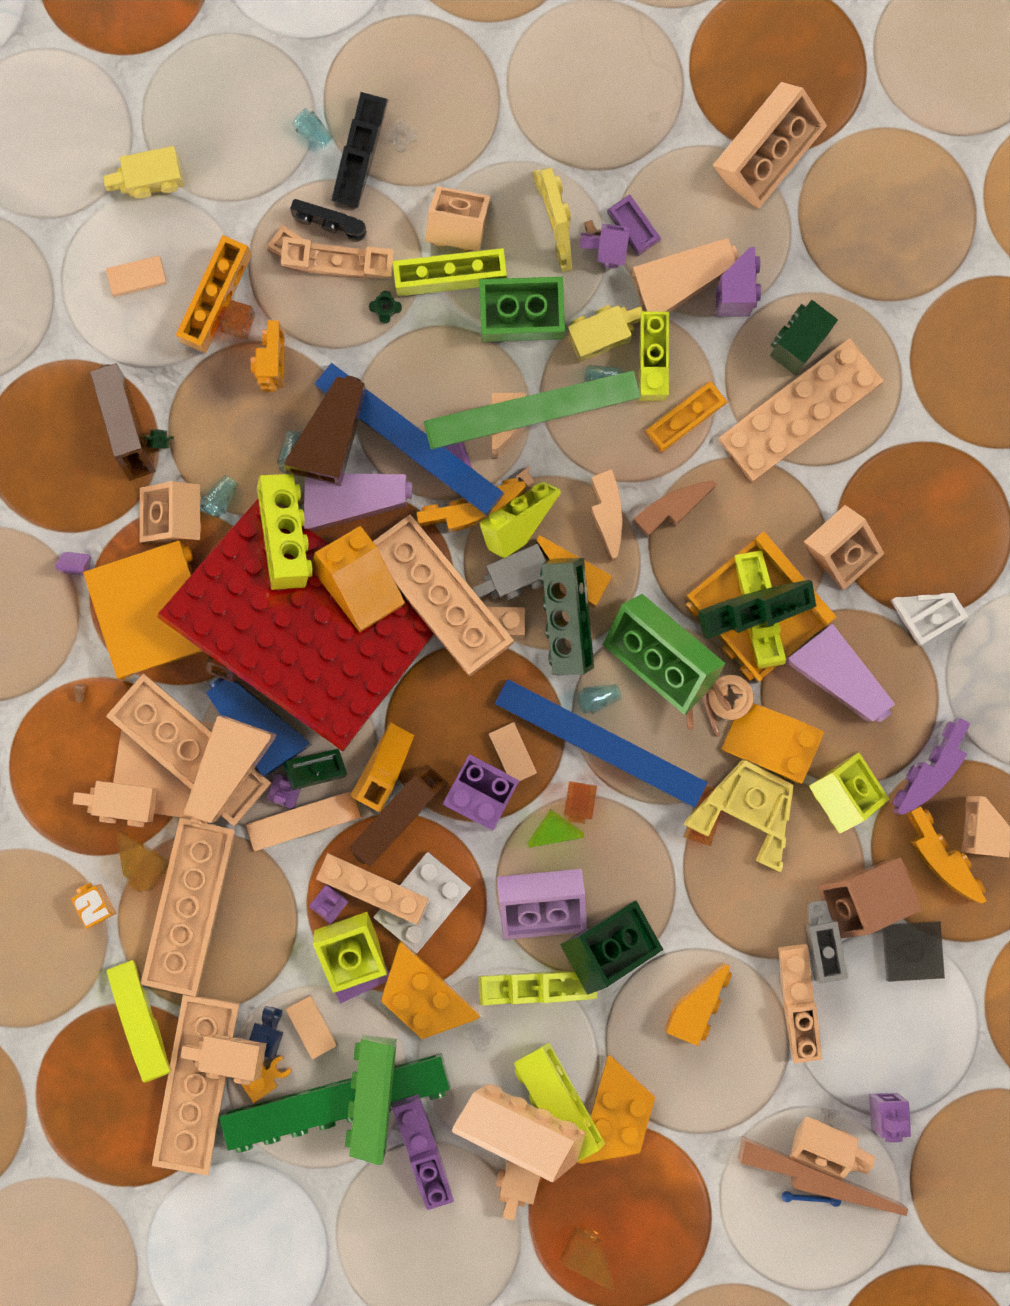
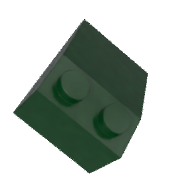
(611, 948)

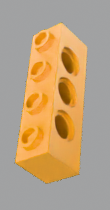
(214, 294)

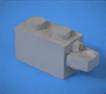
(512, 575)
(824, 944)

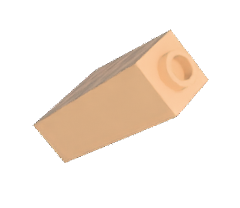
(682, 276)
(226, 764)

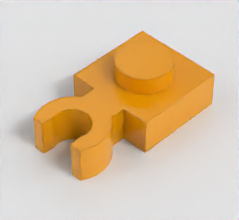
(267, 1082)

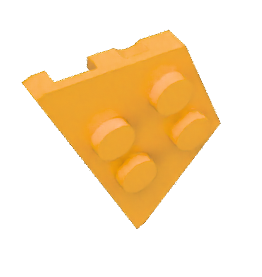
(423, 997)
(620, 1112)

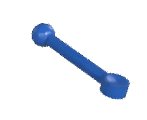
(788, 1197)

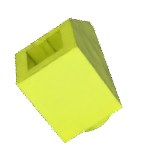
(654, 356)
(516, 522)

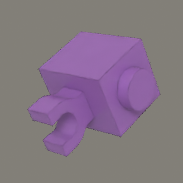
(610, 244)

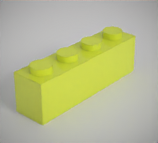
(448, 271)
(553, 1091)

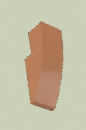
(672, 507)

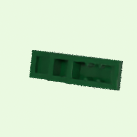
(758, 607)

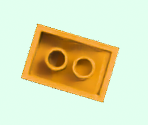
(358, 578)
(774, 742)

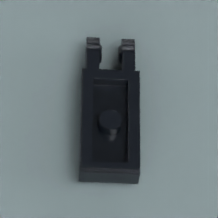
(329, 219)

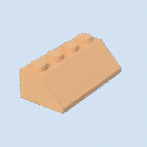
(770, 144)
(520, 1132)

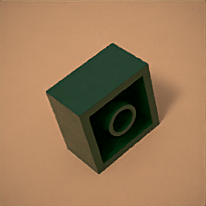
(806, 332)

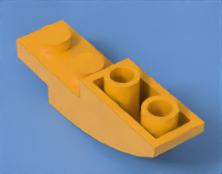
(464, 515)
(949, 867)

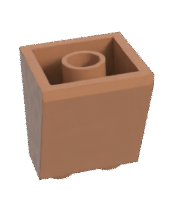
(870, 898)

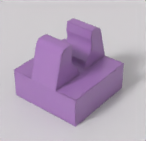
(282, 792)
(329, 903)

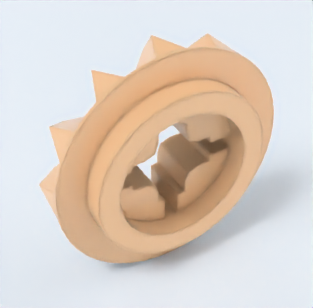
(739, 687)

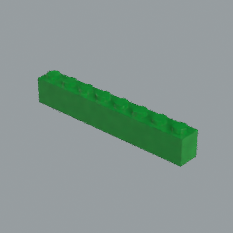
(324, 1105)

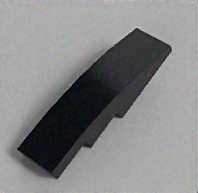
(359, 150)

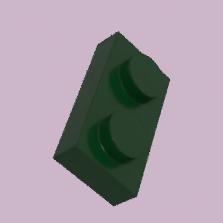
(315, 769)

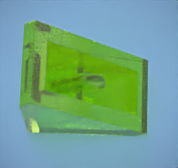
(554, 830)

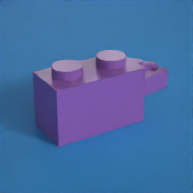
(890, 1116)

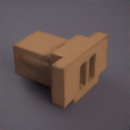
(591, 229)
(79, 692)

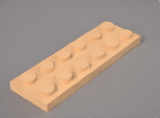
(800, 410)
(442, 596)
(177, 740)
(188, 907)
(191, 1099)

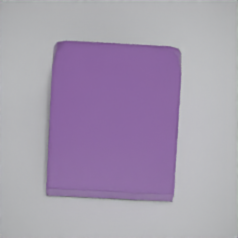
(73, 563)

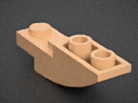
(799, 1003)

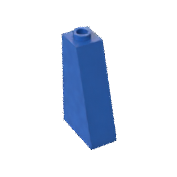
(239, 704)

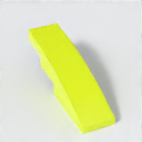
(764, 639)
(531, 988)
(138, 1021)

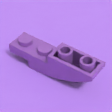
(927, 779)
(423, 1152)

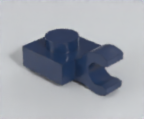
(268, 1032)

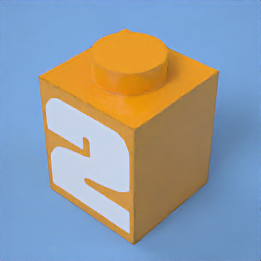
(92, 905)

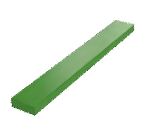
(531, 410)

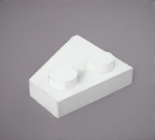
(929, 614)

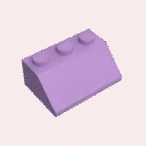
(542, 904)

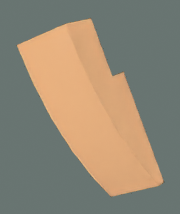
(608, 512)

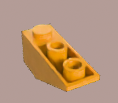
(383, 768)
(692, 1011)

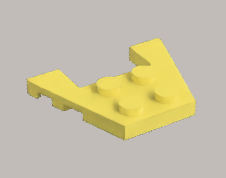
(559, 213)
(755, 799)

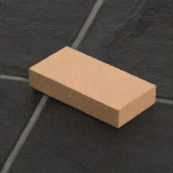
(136, 276)
(512, 752)
(311, 1027)

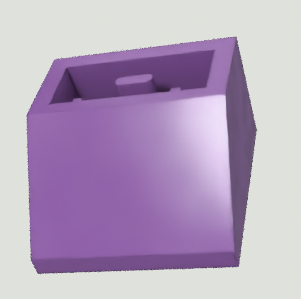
(737, 288)
(481, 792)

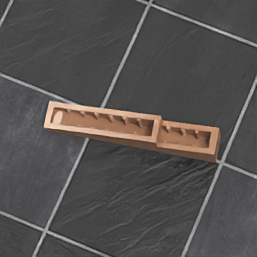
(812, 1180)

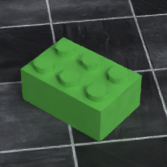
(522, 309)

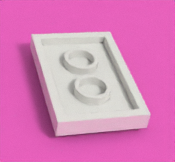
(443, 889)

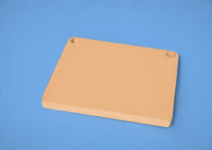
(140, 768)

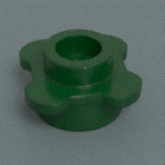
(385, 299)
(158, 439)

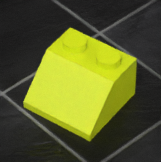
(849, 793)
(349, 952)

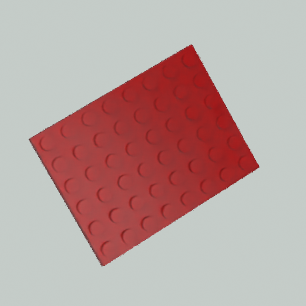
(293, 640)

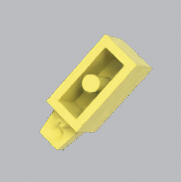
(147, 173)
(602, 331)

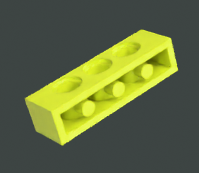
(282, 571)

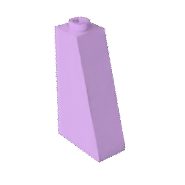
(355, 499)
(839, 671)

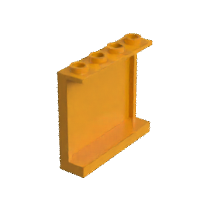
(725, 586)
(128, 602)

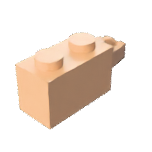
(119, 801)
(227, 1057)
(829, 1150)
(516, 1188)

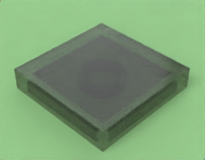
(913, 951)

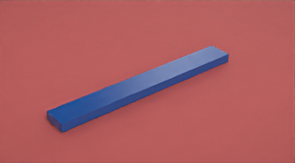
(416, 446)
(601, 743)

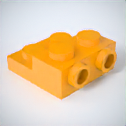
(270, 361)

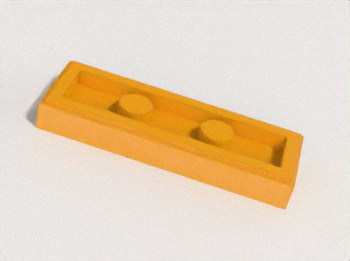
(686, 416)

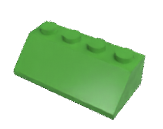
(663, 653)
(372, 1098)

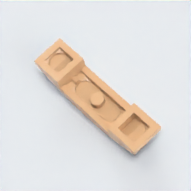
(336, 260)
(303, 821)

